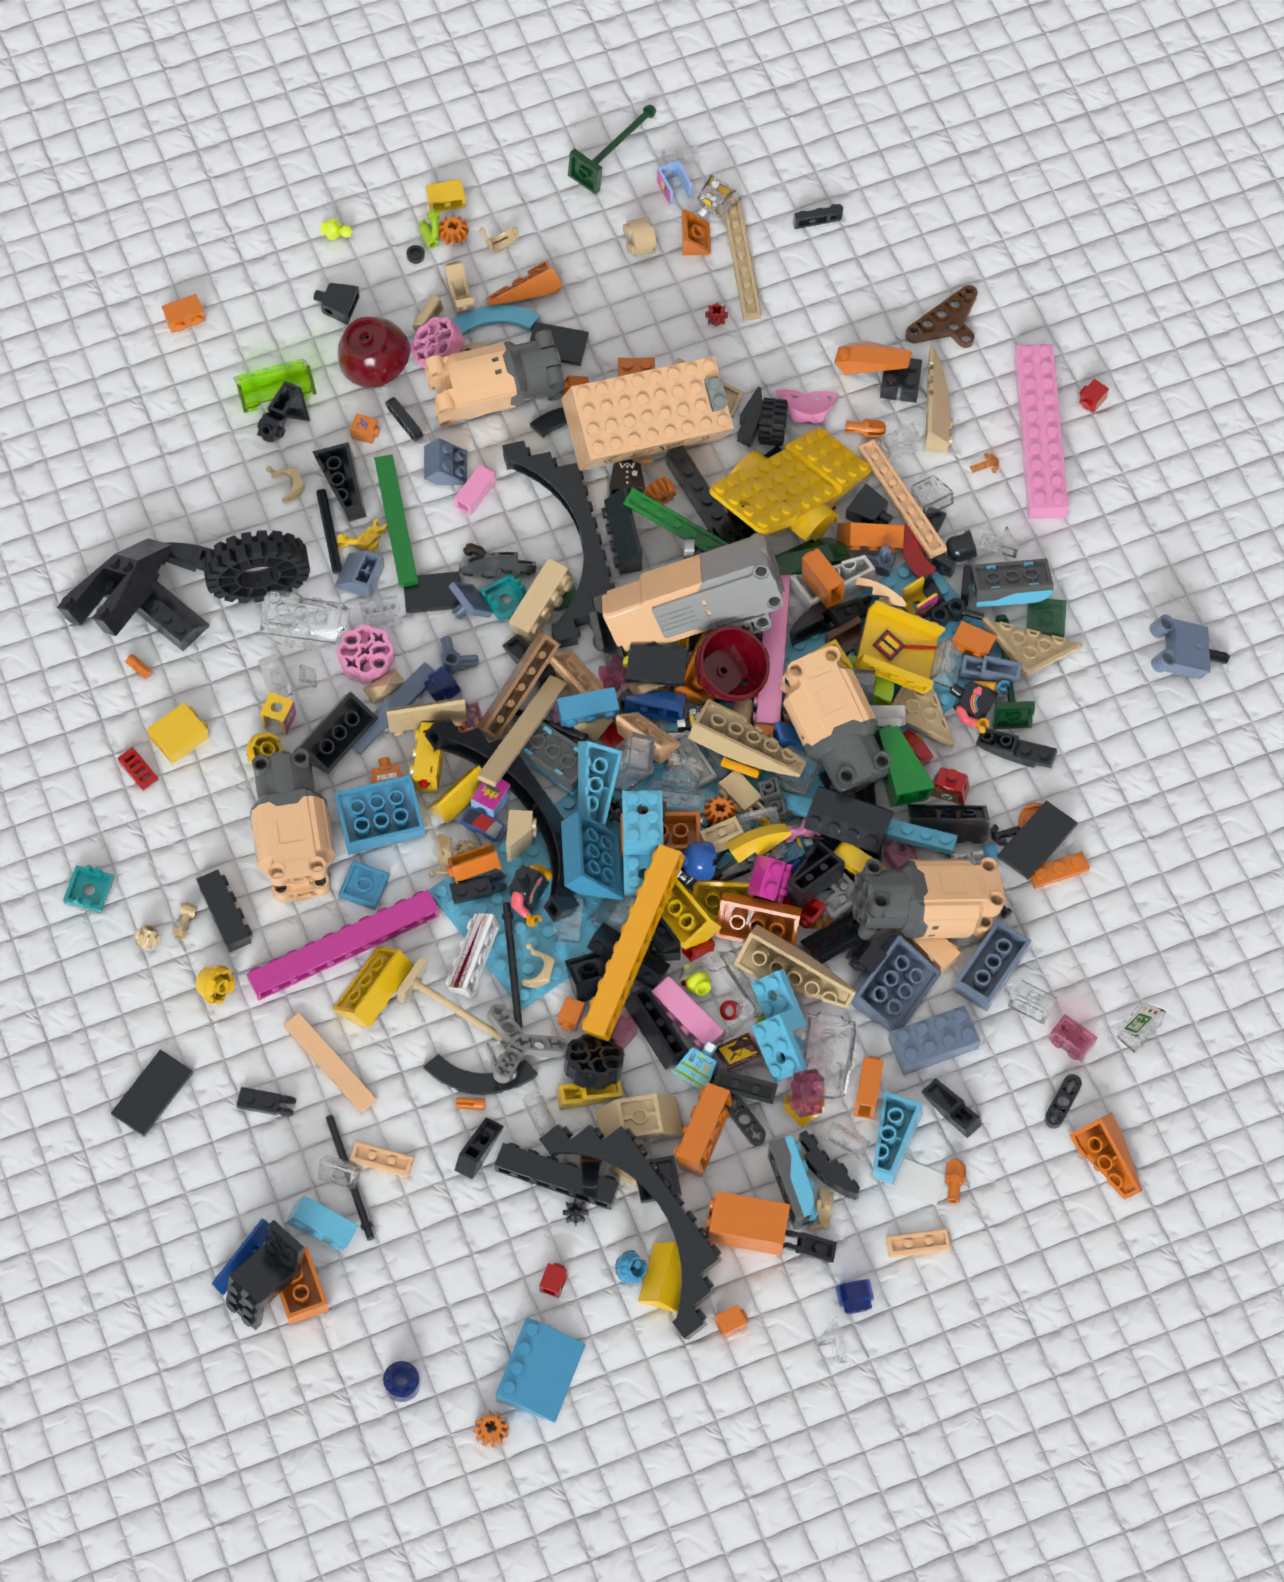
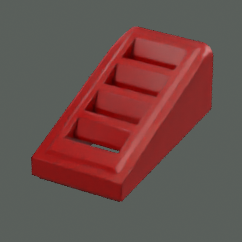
(128, 760)

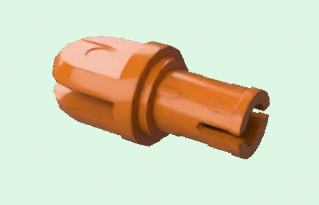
(867, 427)
(954, 1178)

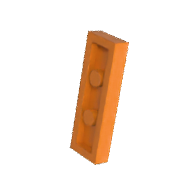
(1060, 870)

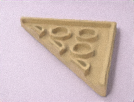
(1030, 646)
(925, 714)

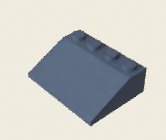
(895, 986)

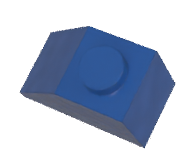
(786, 734)

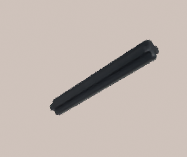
(329, 531)

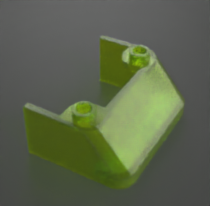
(264, 384)

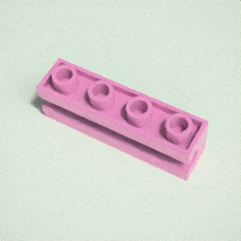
(686, 1014)

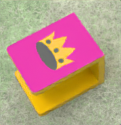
(914, 593)
(285, 716)

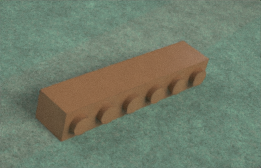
(518, 686)

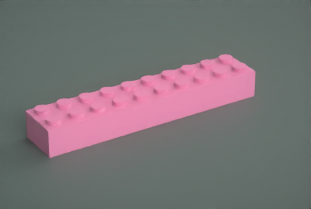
(1040, 431)

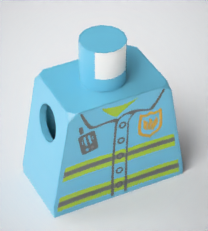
(699, 1065)

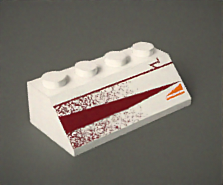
(473, 955)

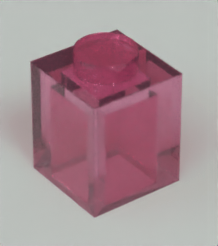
(624, 1031)

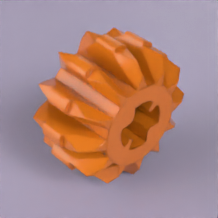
(453, 230)
(661, 490)
(719, 805)
(482, 1429)

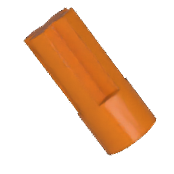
(137, 665)
(470, 1103)

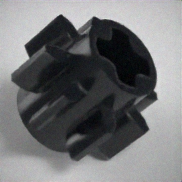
(616, 805)
(575, 1218)

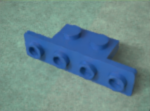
(251, 1244)

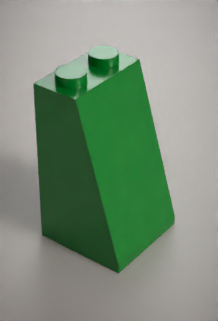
(907, 778)

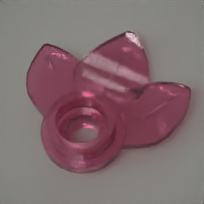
(613, 674)

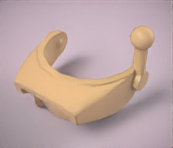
(511, 236)
(298, 484)
(444, 851)
(544, 977)
(823, 1206)

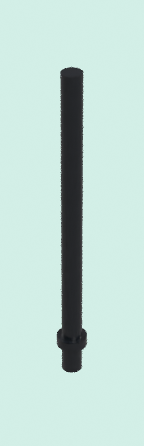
(507, 916)
(366, 1225)

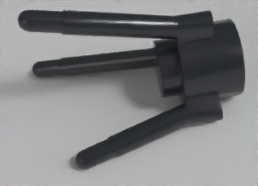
(718, 872)

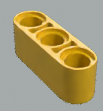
(853, 857)

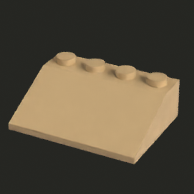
(411, 716)

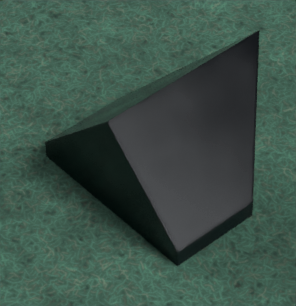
(289, 402)

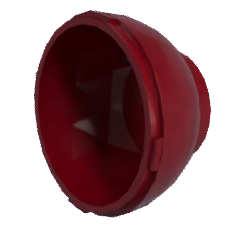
(364, 360)
(739, 656)

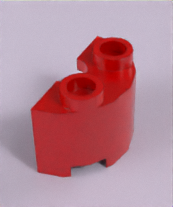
(810, 911)

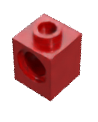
(553, 1279)

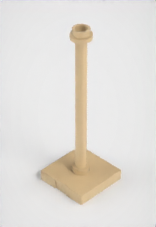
(414, 981)

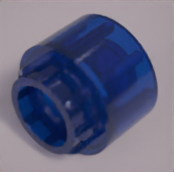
(442, 685)
(855, 1296)
(399, 1370)

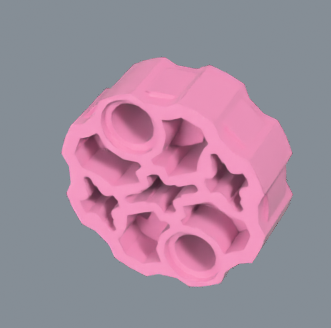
(437, 337)
(365, 654)

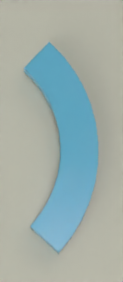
(496, 314)

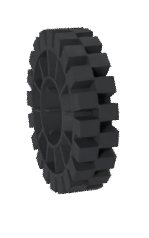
(228, 564)

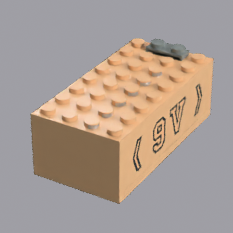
(647, 413)

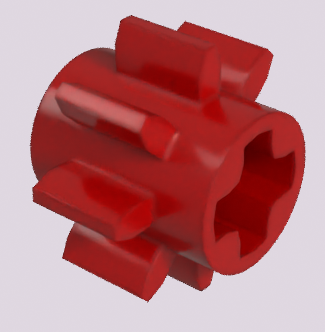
(716, 314)

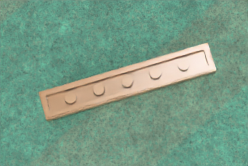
(329, 1063)

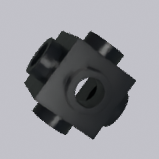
(271, 427)

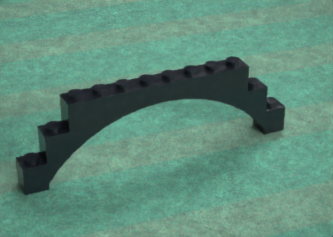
(567, 487)
(475, 748)
(695, 1250)

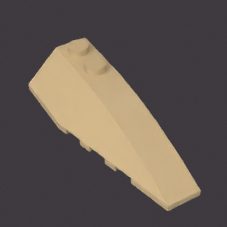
(737, 739)

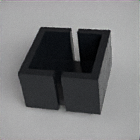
(906, 378)

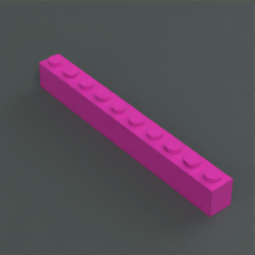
(343, 944)

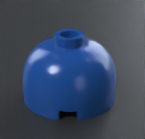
(700, 860)

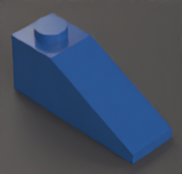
(659, 705)

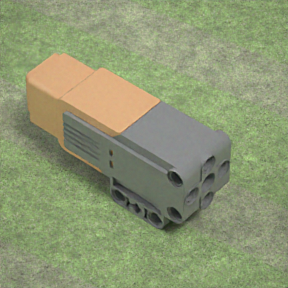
(698, 594)

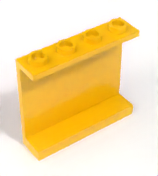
(910, 666)

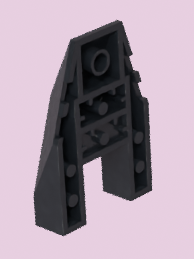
(122, 580)

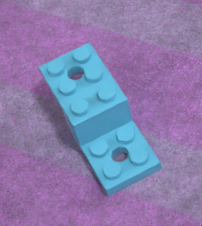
(640, 834)
(776, 1031)

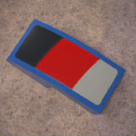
(482, 823)

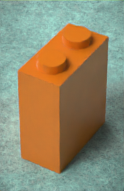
(822, 578)
(868, 1087)

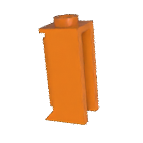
(473, 863)

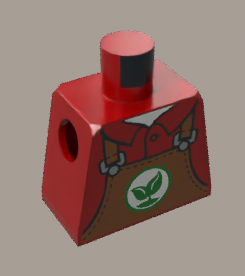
(950, 786)

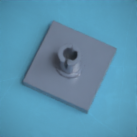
(469, 601)

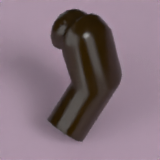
(473, 548)

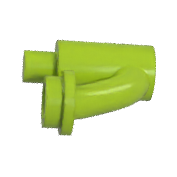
(430, 233)

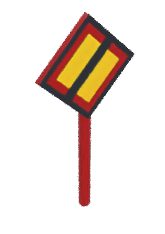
(890, 646)

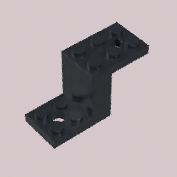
(264, 1275)

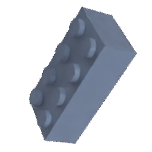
(992, 965)
(934, 1040)

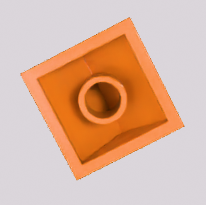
(695, 234)

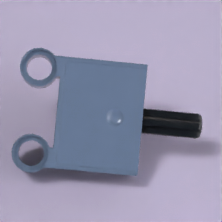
(1186, 648)

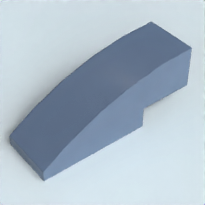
(989, 669)

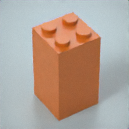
(747, 1223)

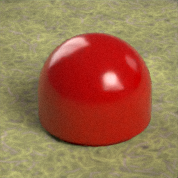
(724, 1005)

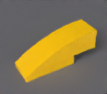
(758, 840)
(573, 1096)

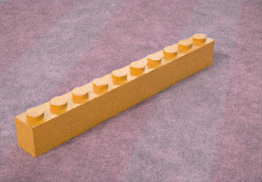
(633, 942)

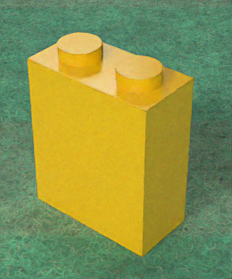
(178, 732)

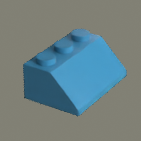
(587, 707)

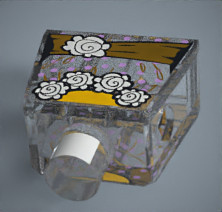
(716, 198)

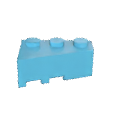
(321, 1223)

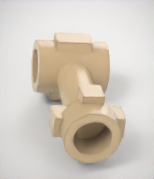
(187, 911)

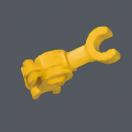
(366, 540)

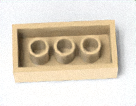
(541, 600)

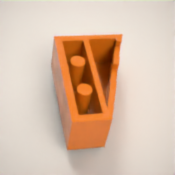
(870, 535)

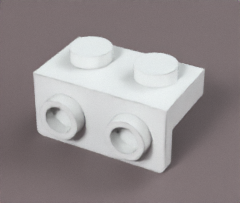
(889, 715)

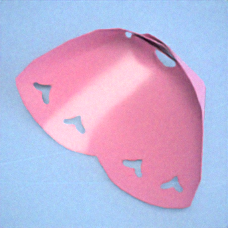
(805, 407)

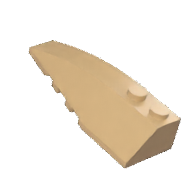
(937, 408)
(767, 953)

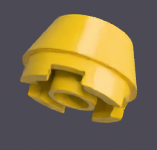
(263, 744)
(215, 983)

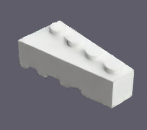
(848, 570)

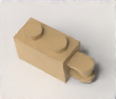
(739, 790)

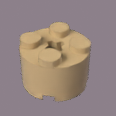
(640, 237)

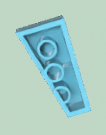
(596, 779)
(895, 1133)

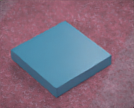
(364, 885)

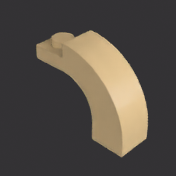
(458, 286)

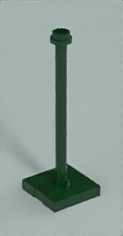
(588, 171)
(1012, 713)

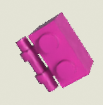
(770, 879)

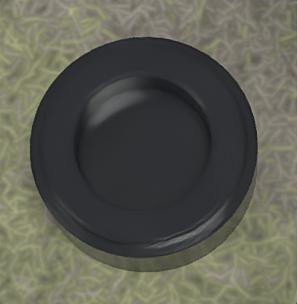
(415, 254)

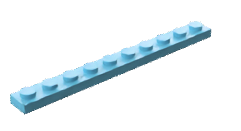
(898, 830)

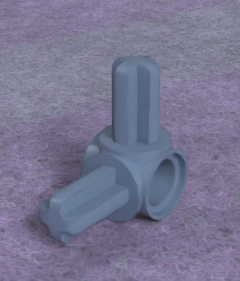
(882, 562)
(450, 654)

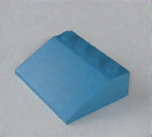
(379, 814)
(591, 858)
(540, 1370)

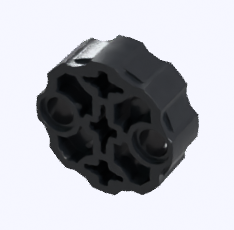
(593, 1062)

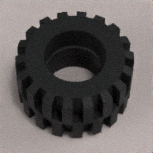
(772, 421)

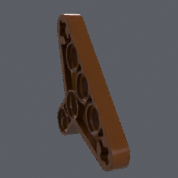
(940, 326)

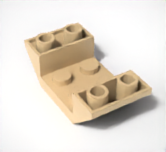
(643, 1114)

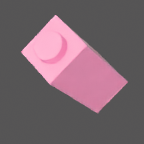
(475, 489)

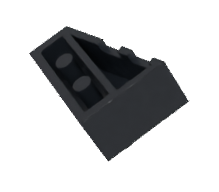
(815, 874)

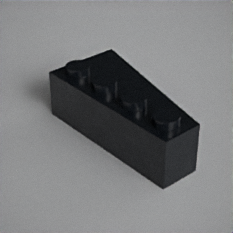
(341, 474)

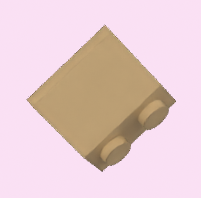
(520, 832)

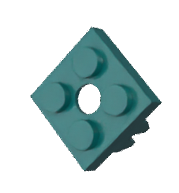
(505, 586)
(88, 876)

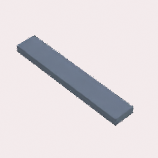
(403, 696)

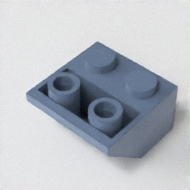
(445, 463)
(361, 573)

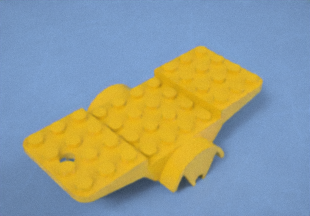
(793, 485)

